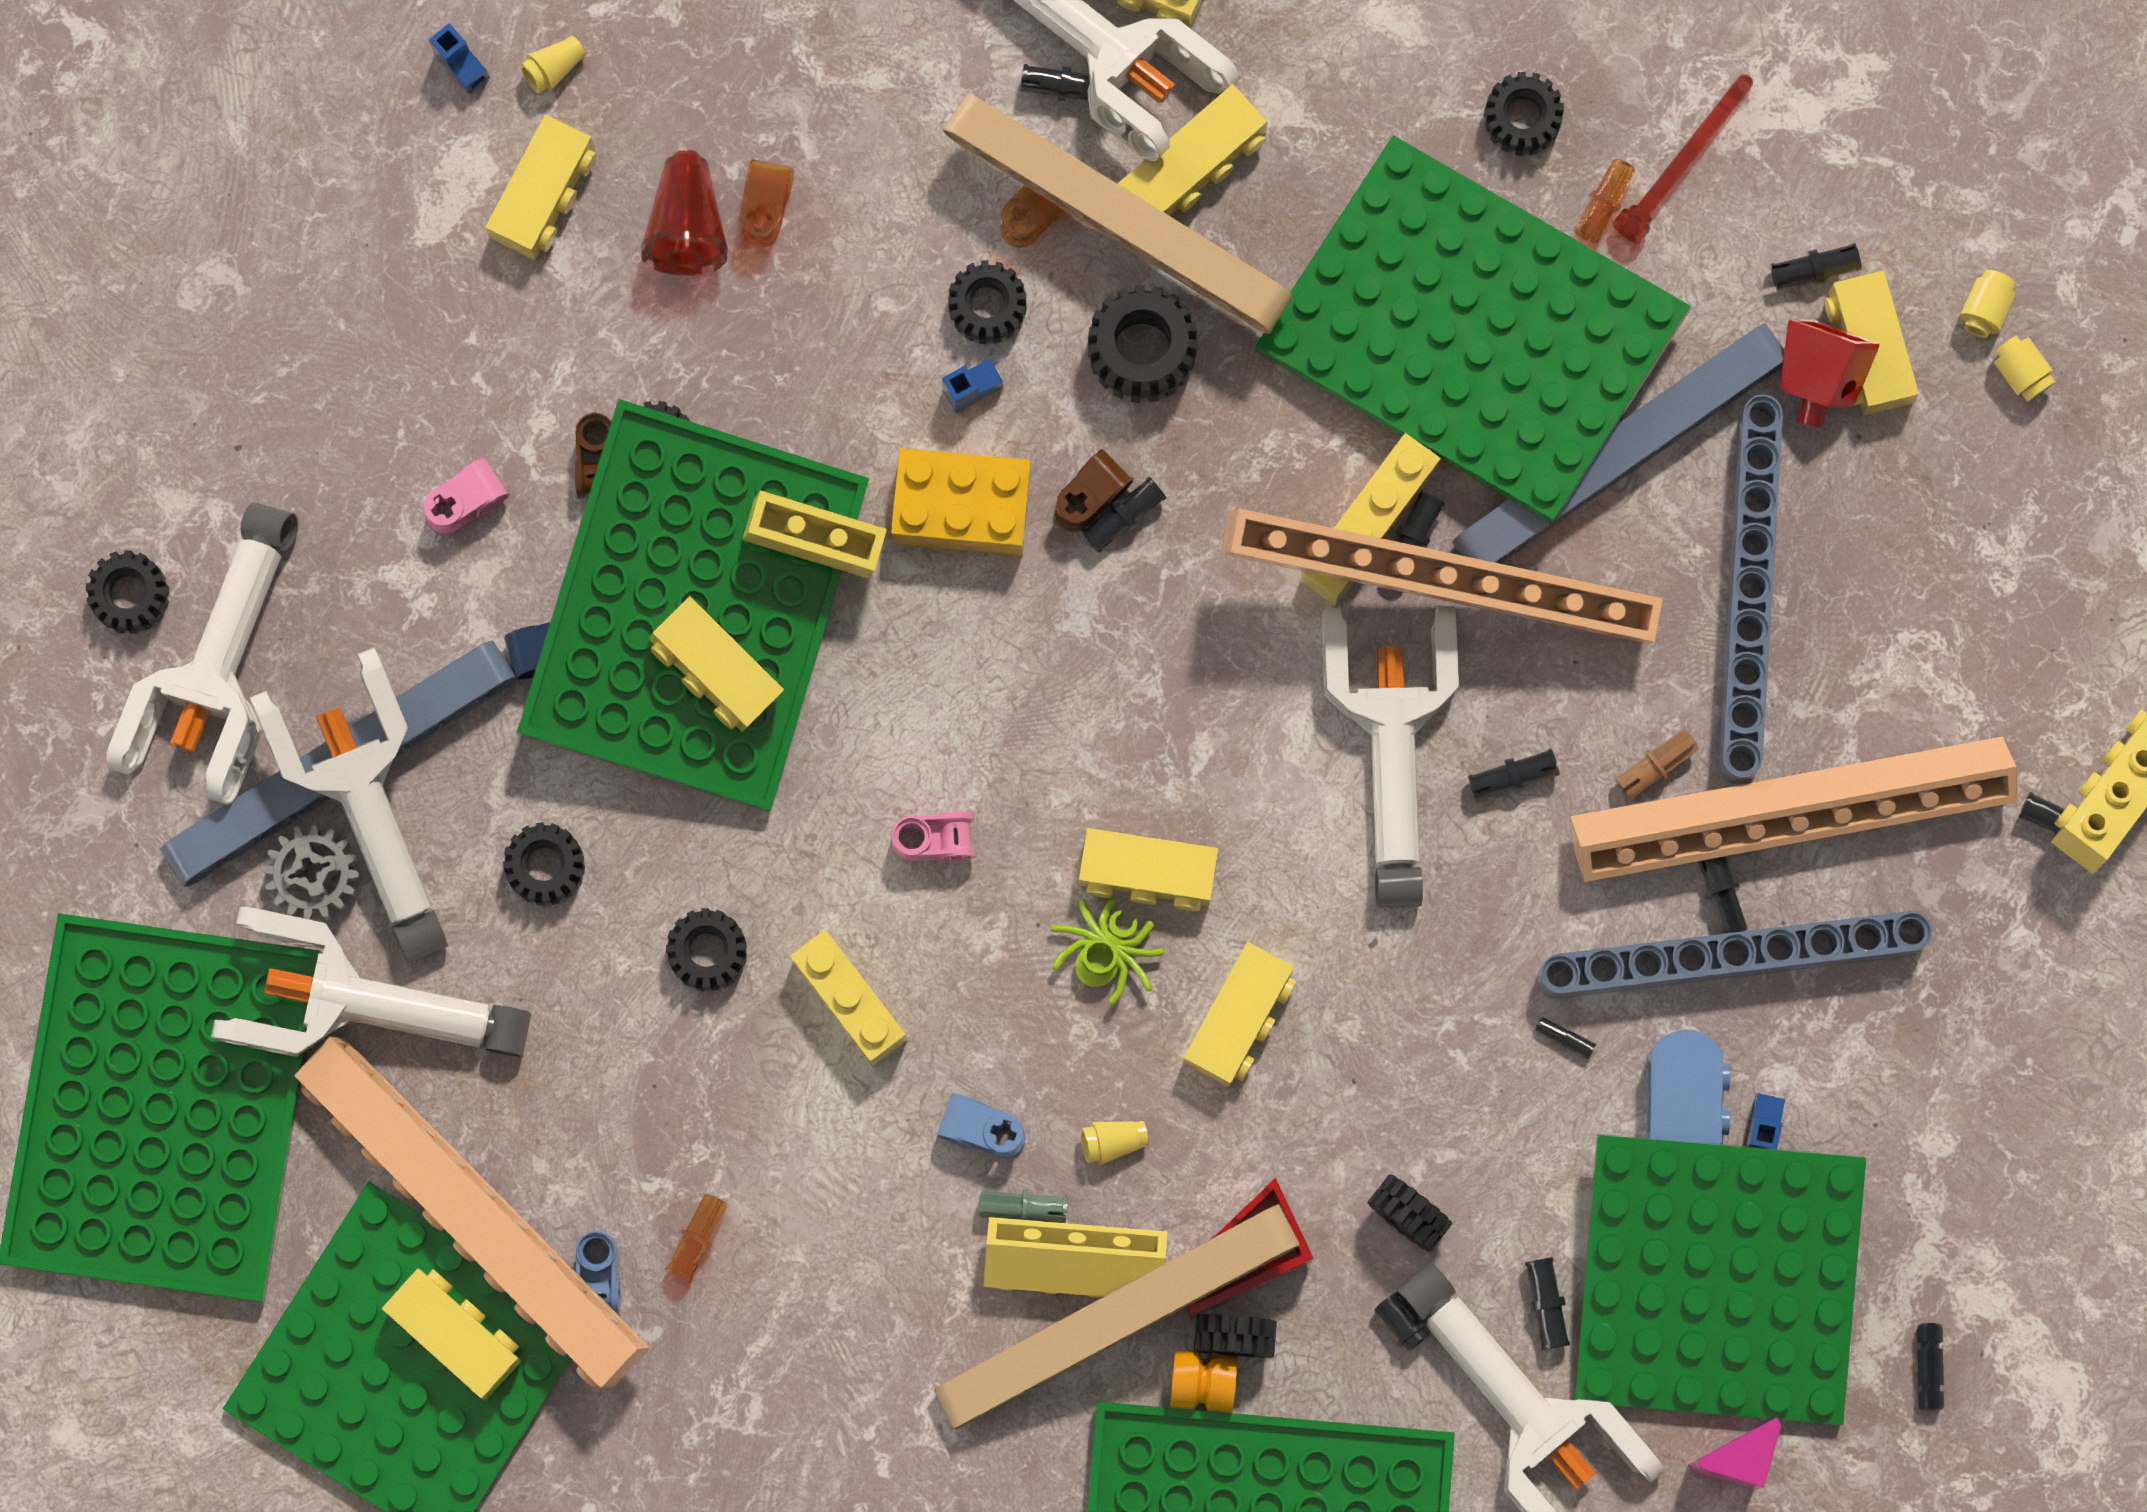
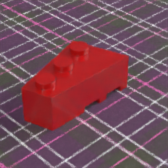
(1291, 1261)

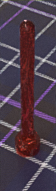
(1635, 221)

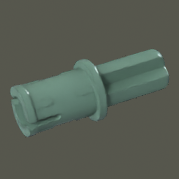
(1022, 1206)

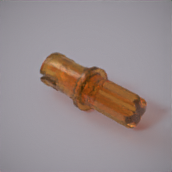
(1605, 201)
(697, 1237)

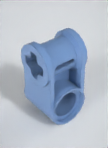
(974, 1124)
(601, 1277)

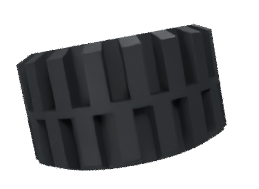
(1150, 309)

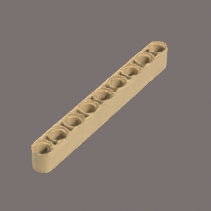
(1118, 213)
(1117, 1317)

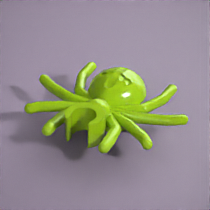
(1106, 950)

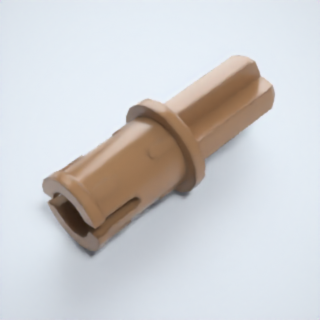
(1657, 764)

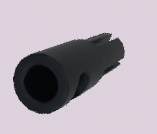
(1571, 1041)

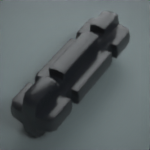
(1930, 1366)

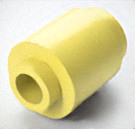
(1988, 303)
(2024, 368)

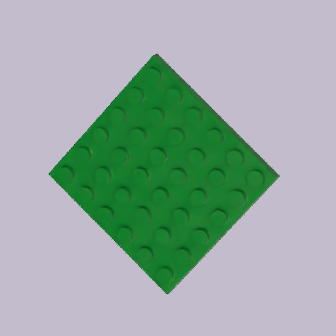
(1720, 1279)
(366, 1396)

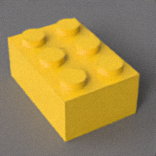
(961, 501)

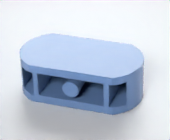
(1687, 1089)

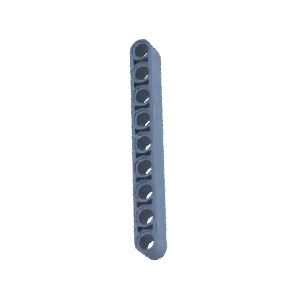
(1636, 441)
(1756, 568)
(280, 802)
(1752, 942)

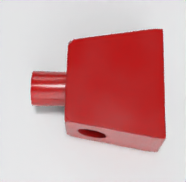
(1824, 367)

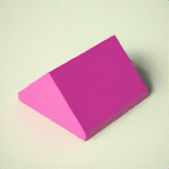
(1744, 1459)

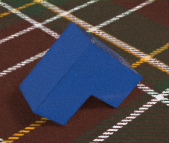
(457, 58)
(969, 386)
(1765, 1122)

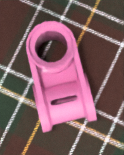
(469, 495)
(937, 836)

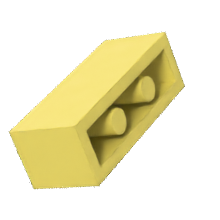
(541, 188)
(1867, 310)
(814, 534)
(714, 665)
(1147, 869)
(848, 998)
(1240, 1015)
(453, 1332)

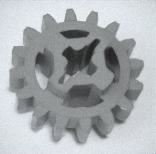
(305, 855)

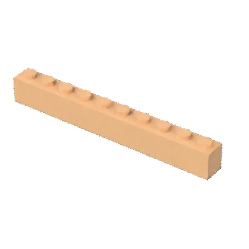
(1441, 575)
(1794, 809)
(471, 1213)

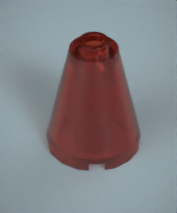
(685, 219)

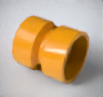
(1203, 1381)

